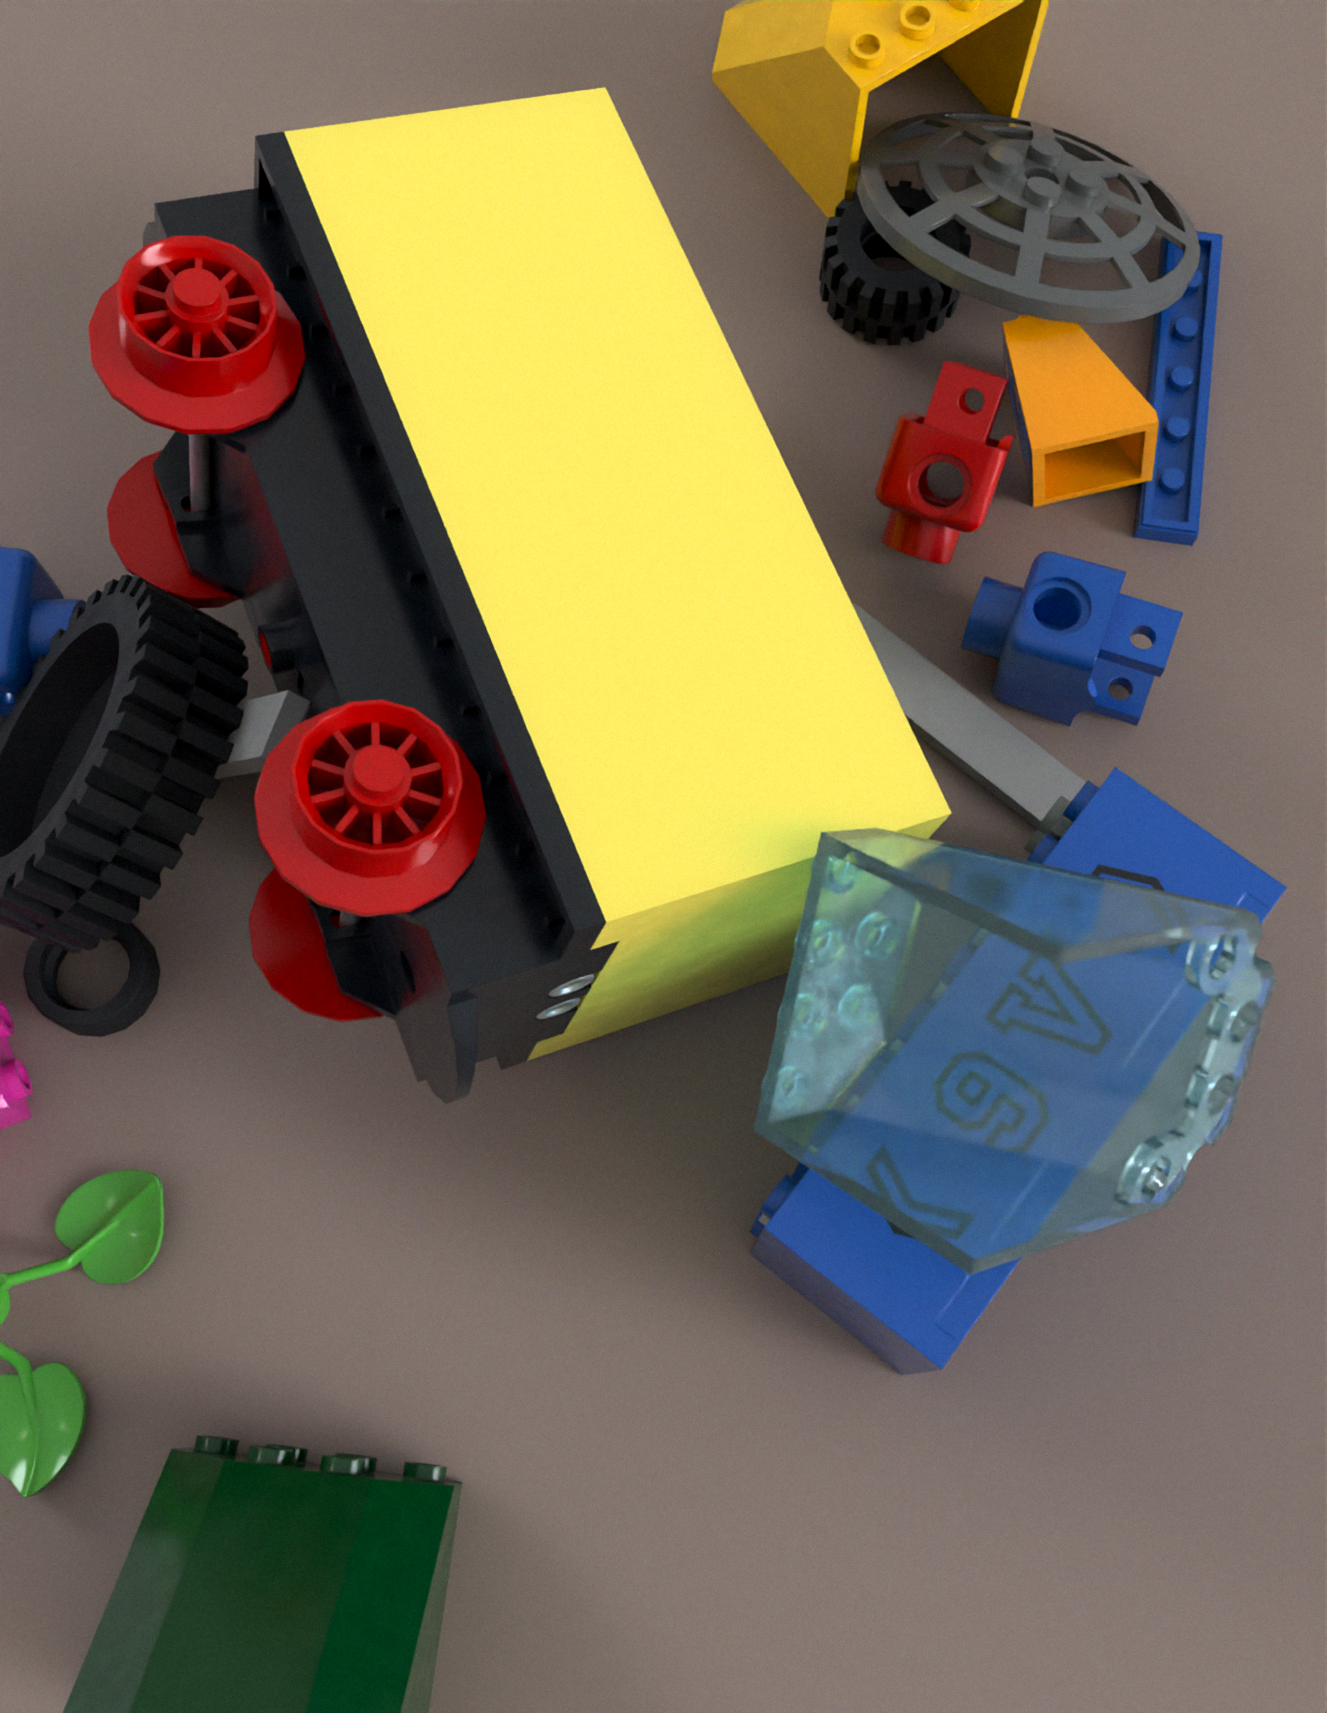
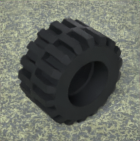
(881, 299)

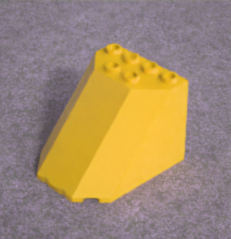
(808, 68)

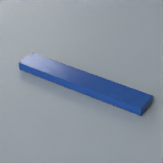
(1180, 395)

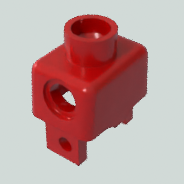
(951, 433)

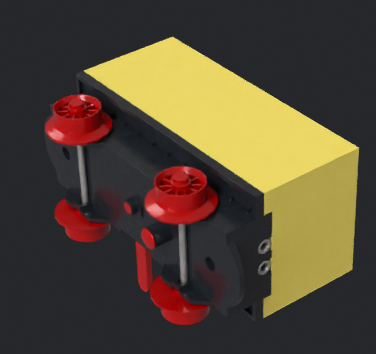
(520, 566)

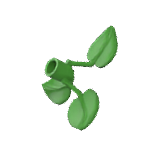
(115, 1234)

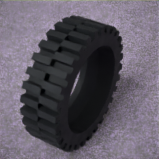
(112, 760)

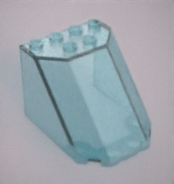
(1005, 1041)

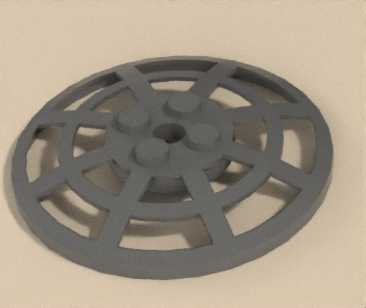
(1046, 189)

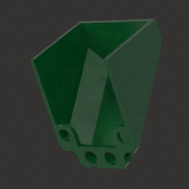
(277, 1588)

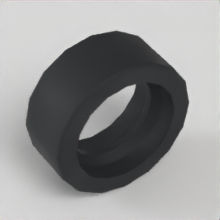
(118, 1013)

